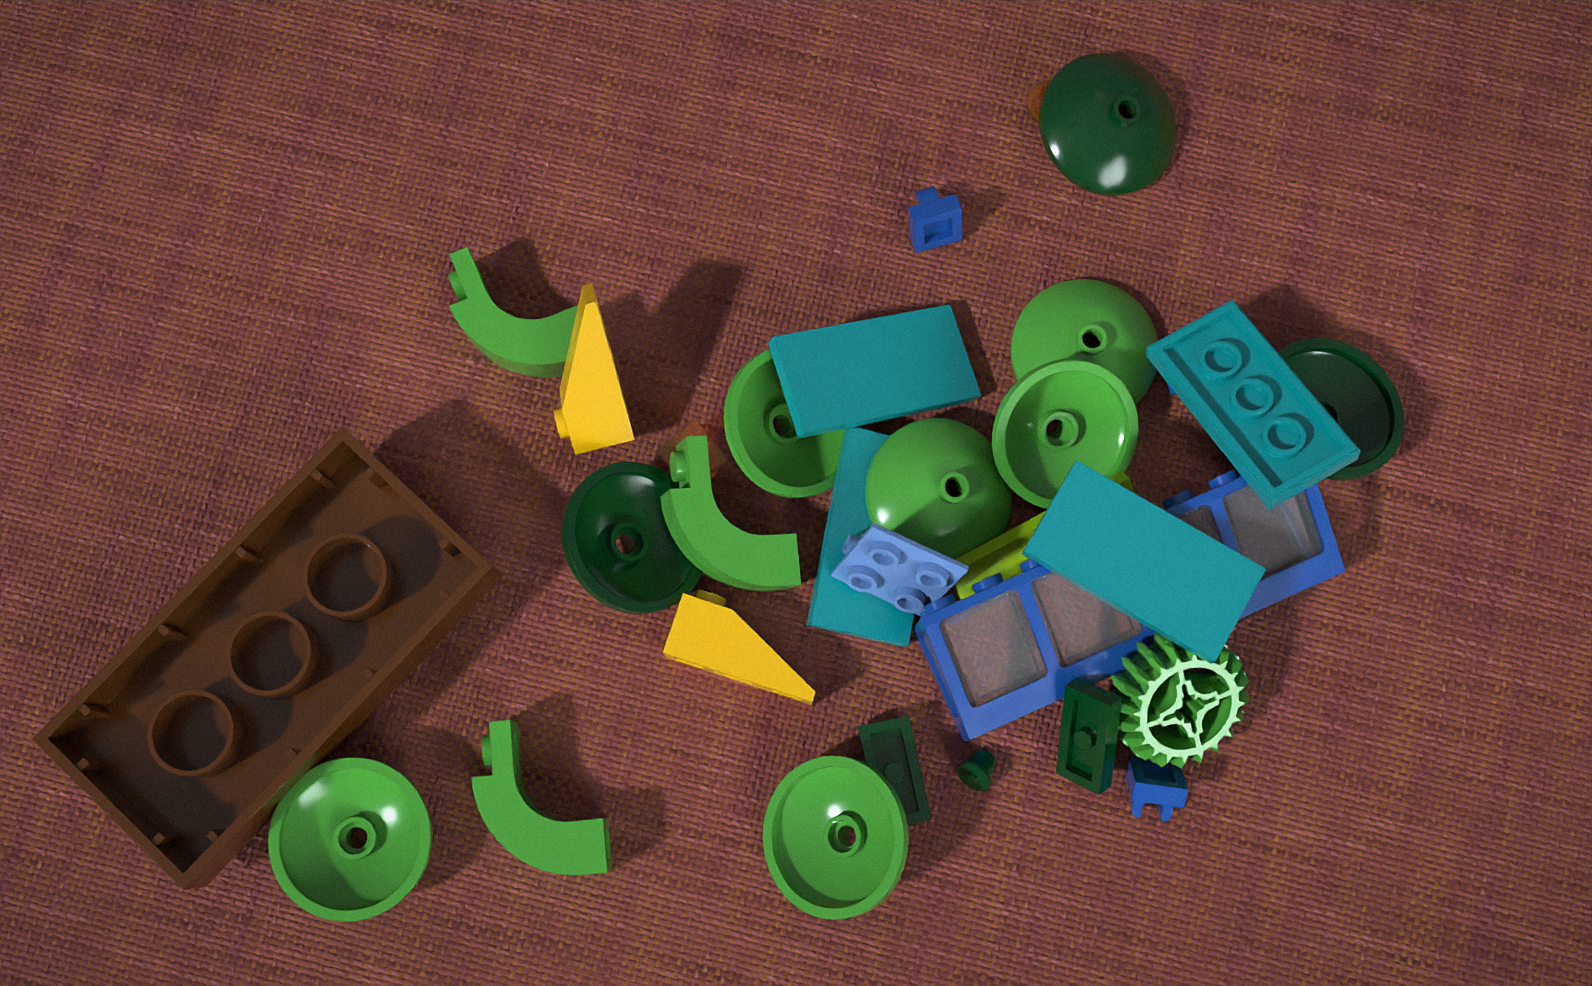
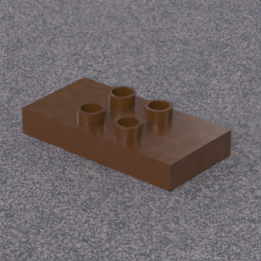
(267, 660)

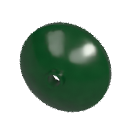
(1089, 135)
(1355, 395)
(626, 505)

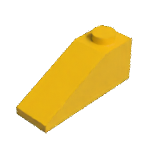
(590, 388)
(724, 644)

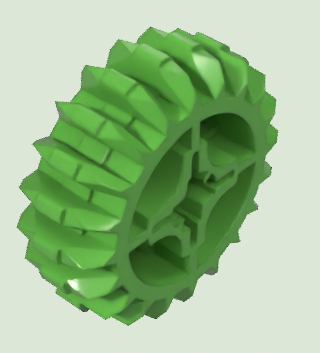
(1194, 703)

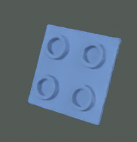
(896, 569)

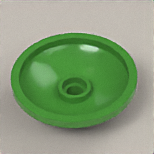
(1065, 312)
(1093, 426)
(770, 459)
(909, 492)
(809, 840)
(314, 846)

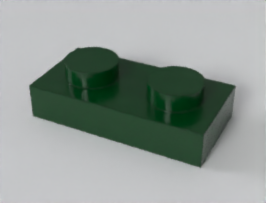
(1088, 735)
(893, 752)

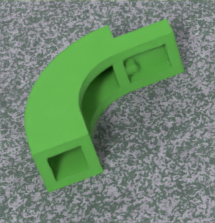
(511, 342)
(711, 540)
(521, 827)

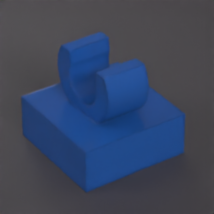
(934, 220)
(1155, 785)

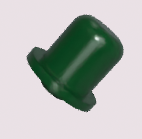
(977, 770)

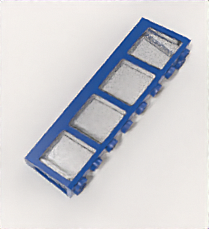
(1036, 632)

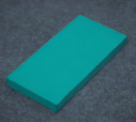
(873, 370)
(1252, 404)
(1144, 562)
(834, 602)

